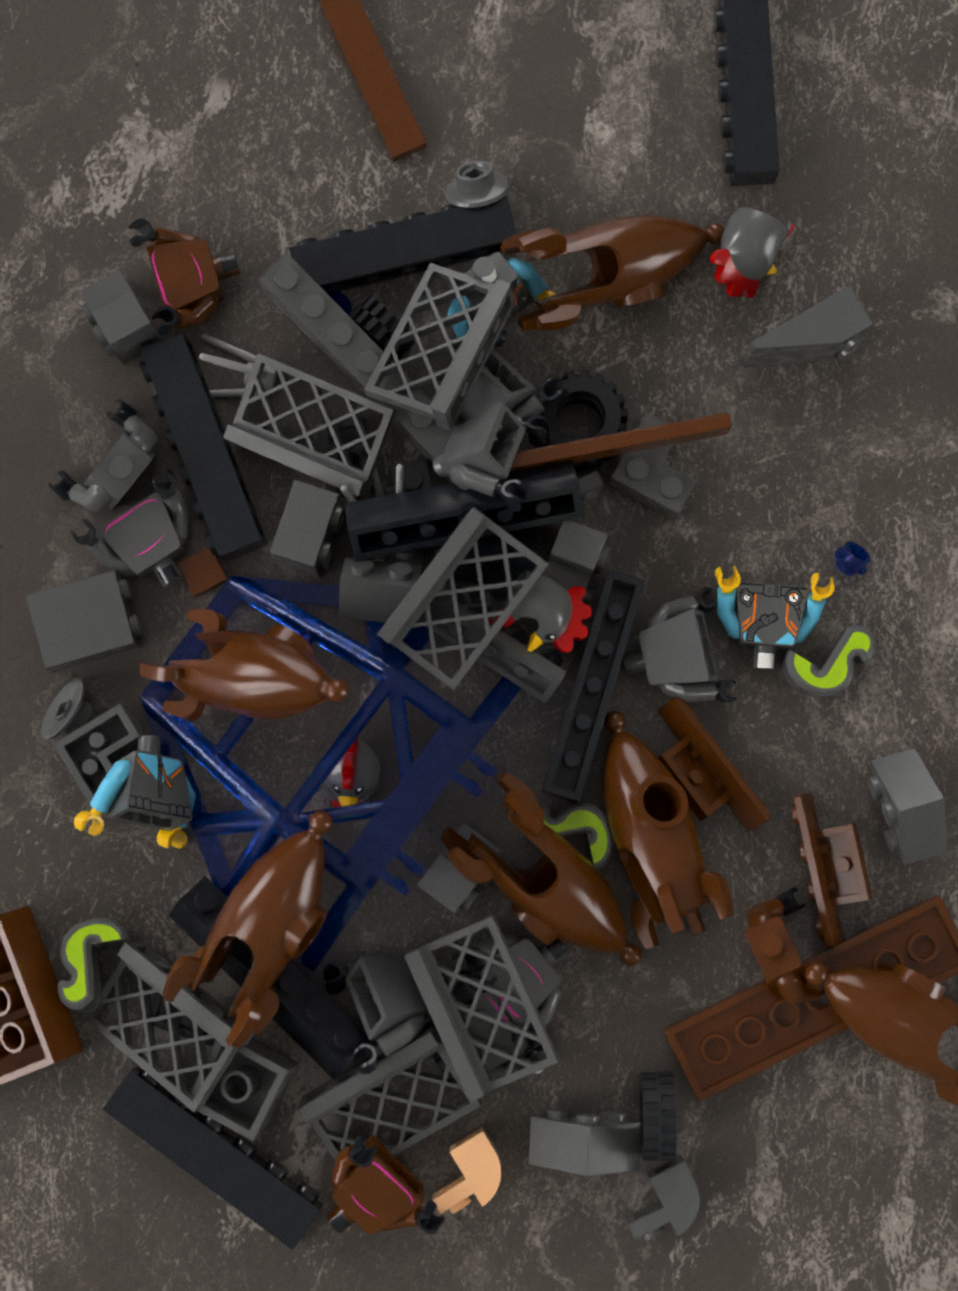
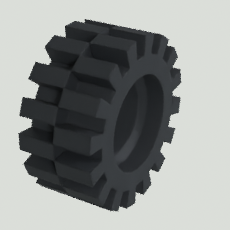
(378, 323)

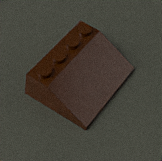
(33, 1020)

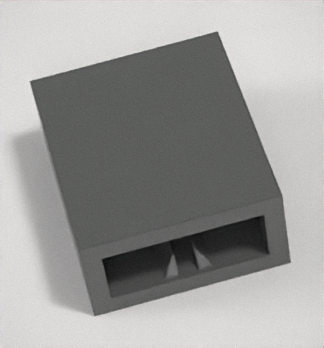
(84, 620)

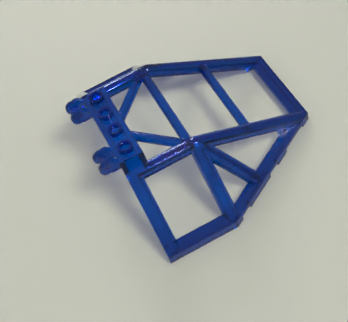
(392, 818)

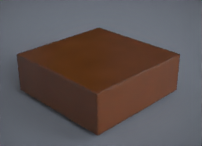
(202, 572)

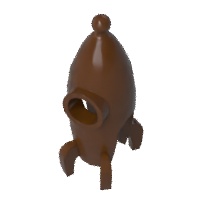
(627, 257)
(247, 673)
(656, 839)
(556, 896)
(272, 913)
(896, 1016)

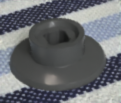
(476, 185)
(66, 711)

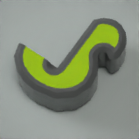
(837, 667)
(586, 820)
(81, 958)

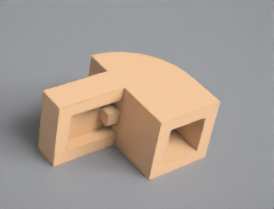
(480, 1169)

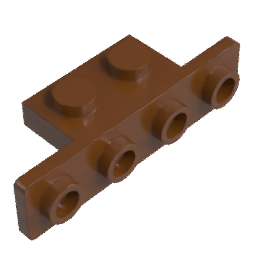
(706, 771)
(834, 867)

